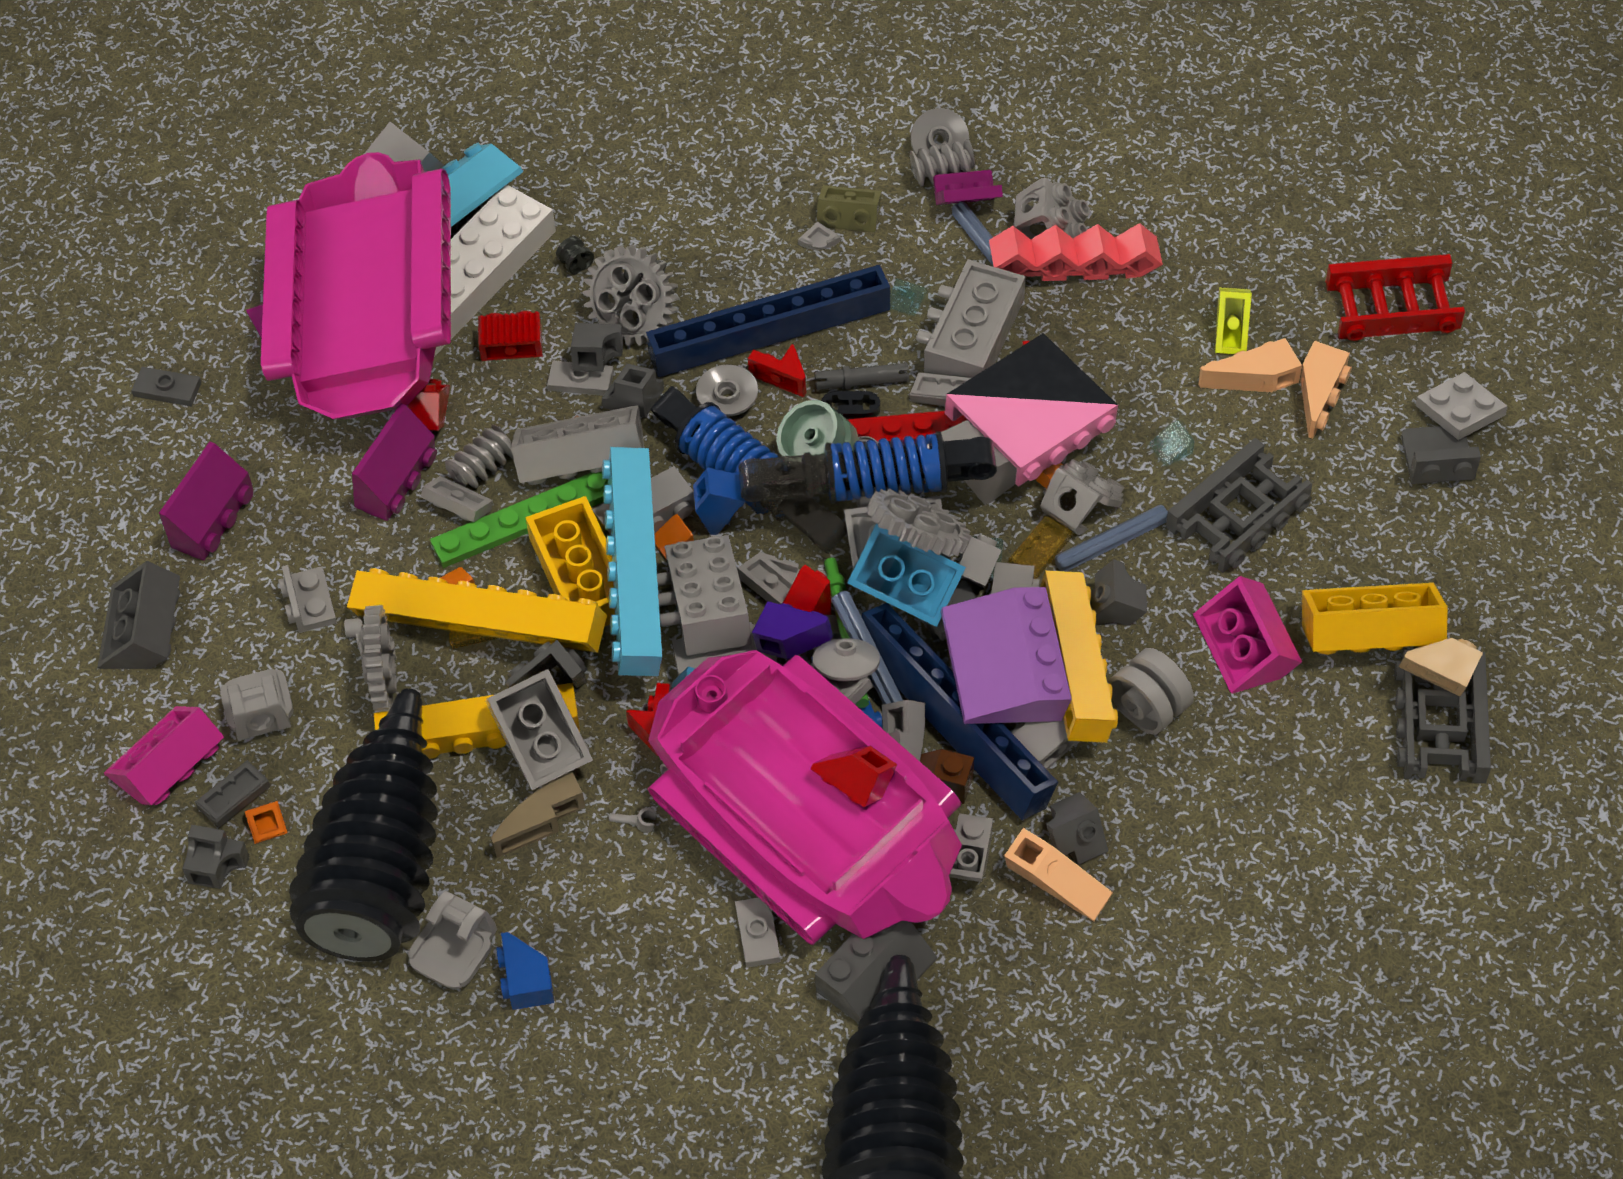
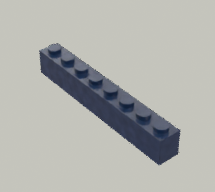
(768, 320)
(926, 679)

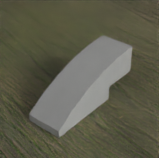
(905, 724)

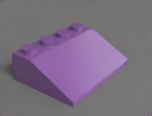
(1007, 658)

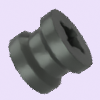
(574, 255)

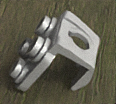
(1054, 207)
(1089, 490)
(257, 703)
(452, 941)

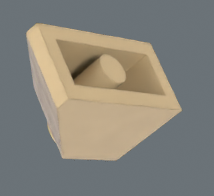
(1444, 663)

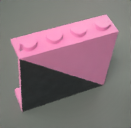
(1034, 407)

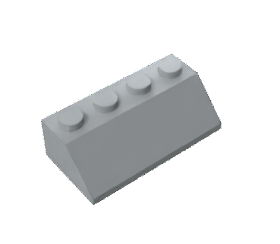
(574, 444)

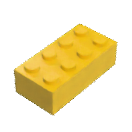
(573, 552)
(1373, 617)

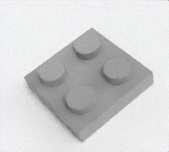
(1461, 405)

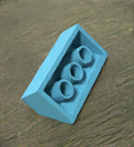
(478, 177)

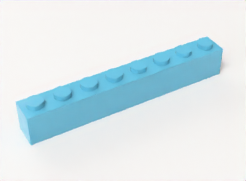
(633, 562)

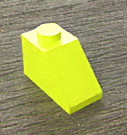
(1232, 320)

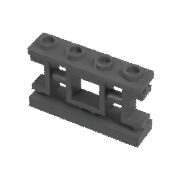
(1224, 487)
(1469, 717)

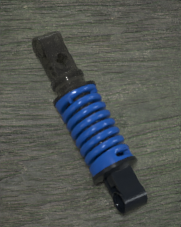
(722, 445)
(846, 472)

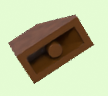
(952, 769)

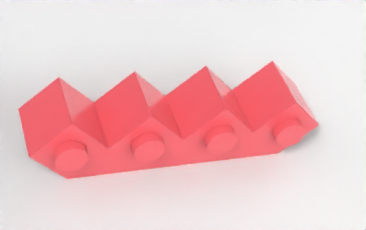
(1090, 254)

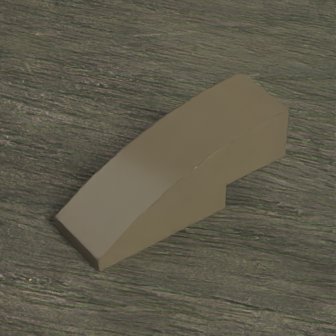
(538, 815)

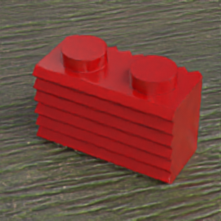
(510, 336)

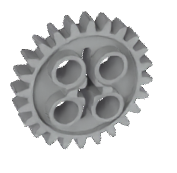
(609, 279)
(918, 522)
(378, 658)

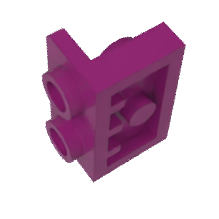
(965, 187)

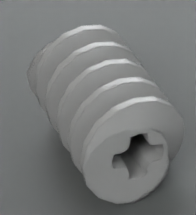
(942, 162)
(479, 456)

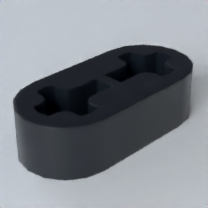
(852, 402)

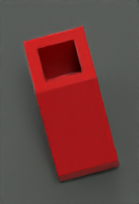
(431, 404)
(810, 592)
(858, 773)

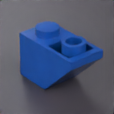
(717, 498)
(527, 974)

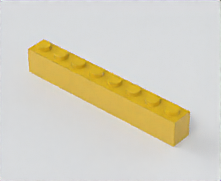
(479, 610)

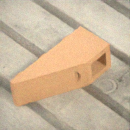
(1258, 369)
(1320, 377)
(1056, 874)

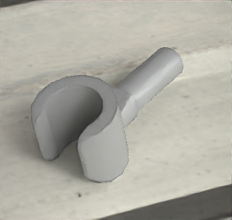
(353, 630)
(636, 819)

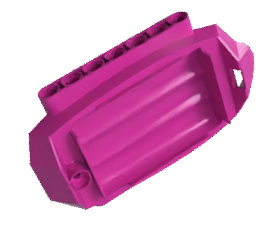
(359, 286)
(744, 787)

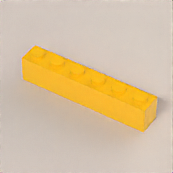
(1090, 710)
(468, 724)

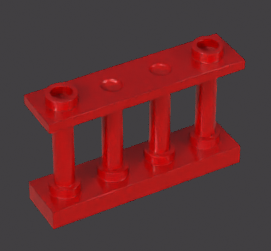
(1394, 272)

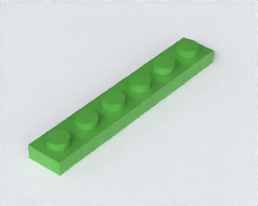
(511, 521)

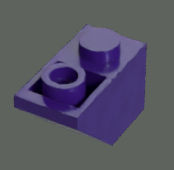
(790, 631)

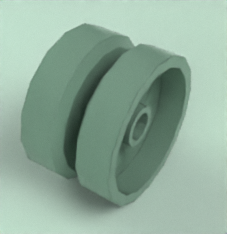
(810, 427)

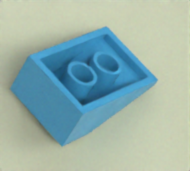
(906, 575)

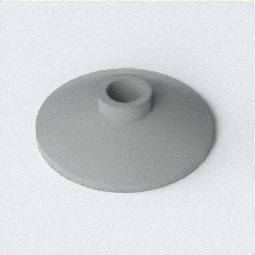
(940, 122)
(728, 380)
(846, 659)

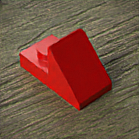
(781, 373)
(642, 721)

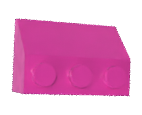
(1246, 635)
(165, 755)

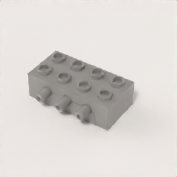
(973, 321)
(705, 595)

